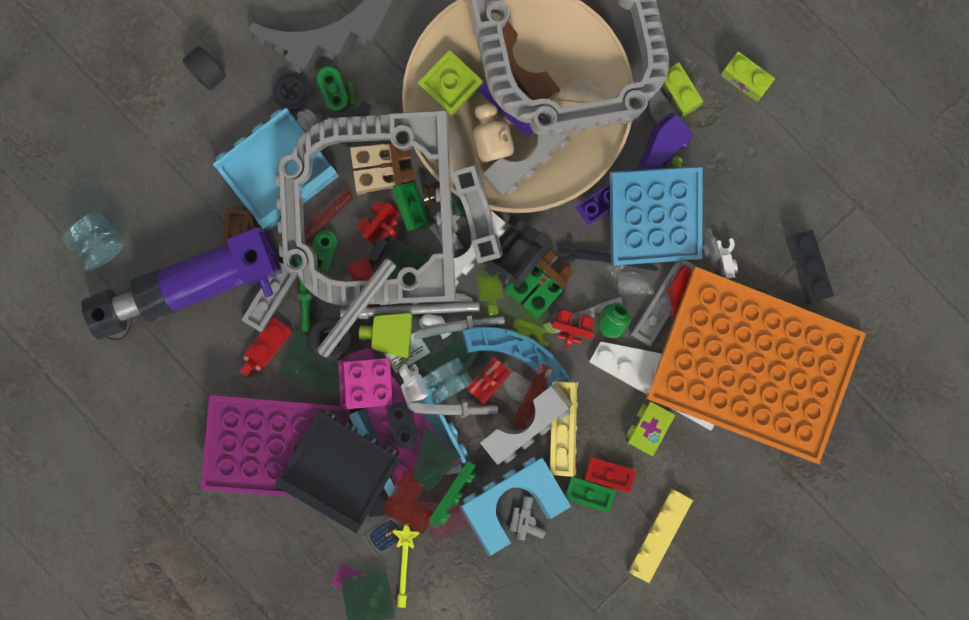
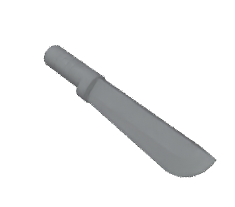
(592, 311)

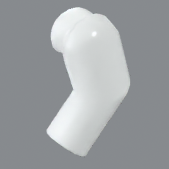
(431, 320)

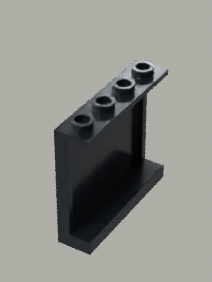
(338, 471)

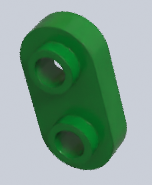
(333, 90)
(325, 253)

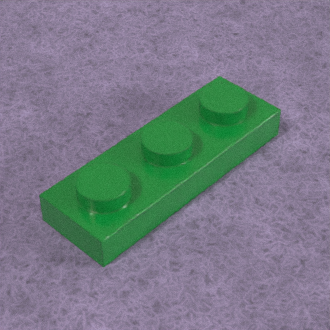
(453, 495)

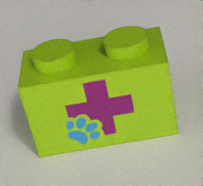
(747, 76)
(681, 91)
(650, 428)

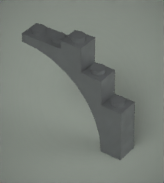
(303, 47)

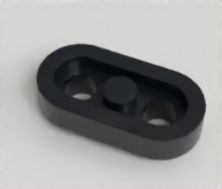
(402, 425)

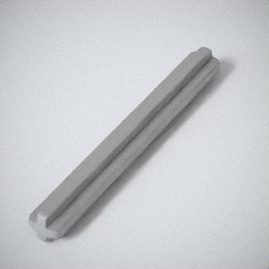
(356, 307)

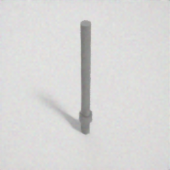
(416, 309)

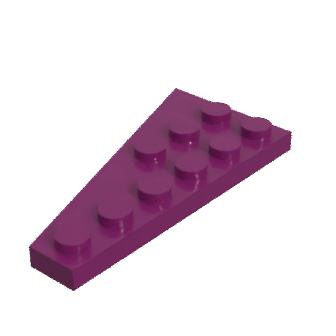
(381, 426)

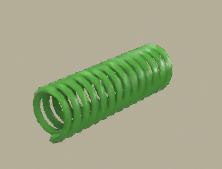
(350, 92)

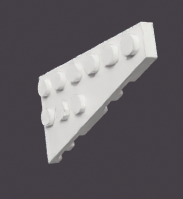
(633, 367)

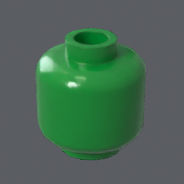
(614, 320)

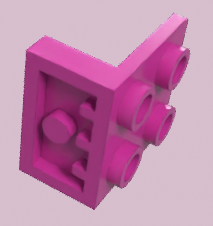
(364, 383)

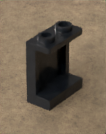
(520, 254)

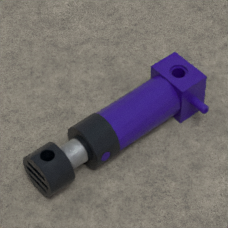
(185, 283)

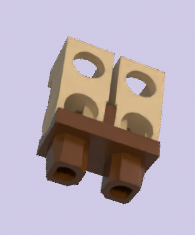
(378, 167)

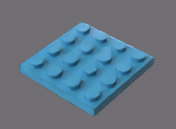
(656, 215)

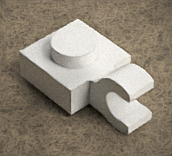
(729, 266)
(413, 387)

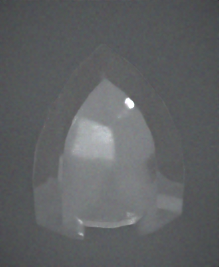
(634, 284)

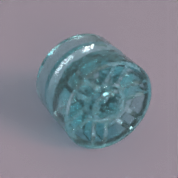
(447, 380)

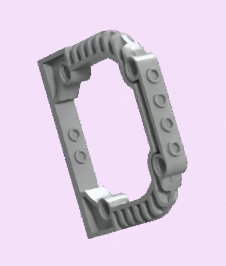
(580, 116)
(426, 133)

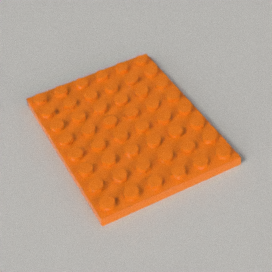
(755, 365)

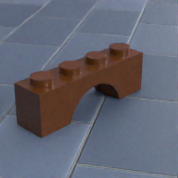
(532, 84)

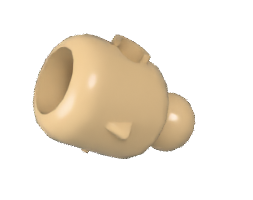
(493, 136)

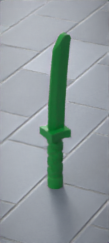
(305, 298)

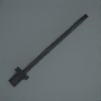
(574, 254)

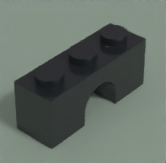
(814, 278)

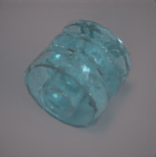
(93, 241)

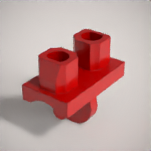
(381, 225)
(562, 323)
(489, 380)

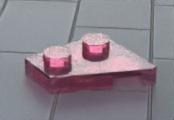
(455, 524)

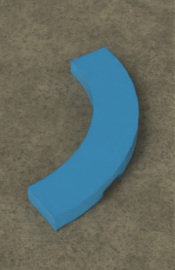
(516, 345)

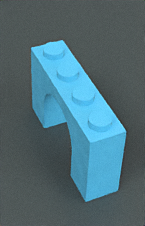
(481, 509)

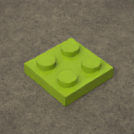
(450, 83)

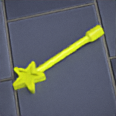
(405, 539)

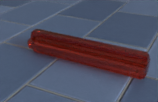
(327, 214)
(534, 390)

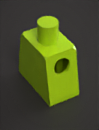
(390, 334)

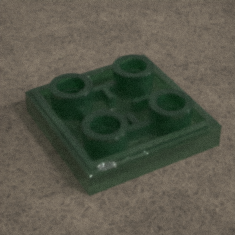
(368, 597)

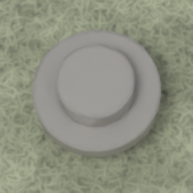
(306, 119)

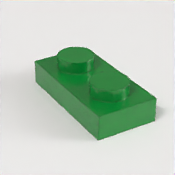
(411, 206)
(590, 494)

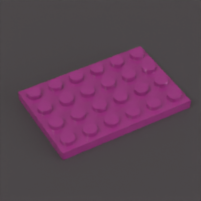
(253, 442)

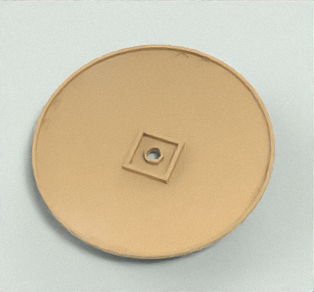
(552, 37)

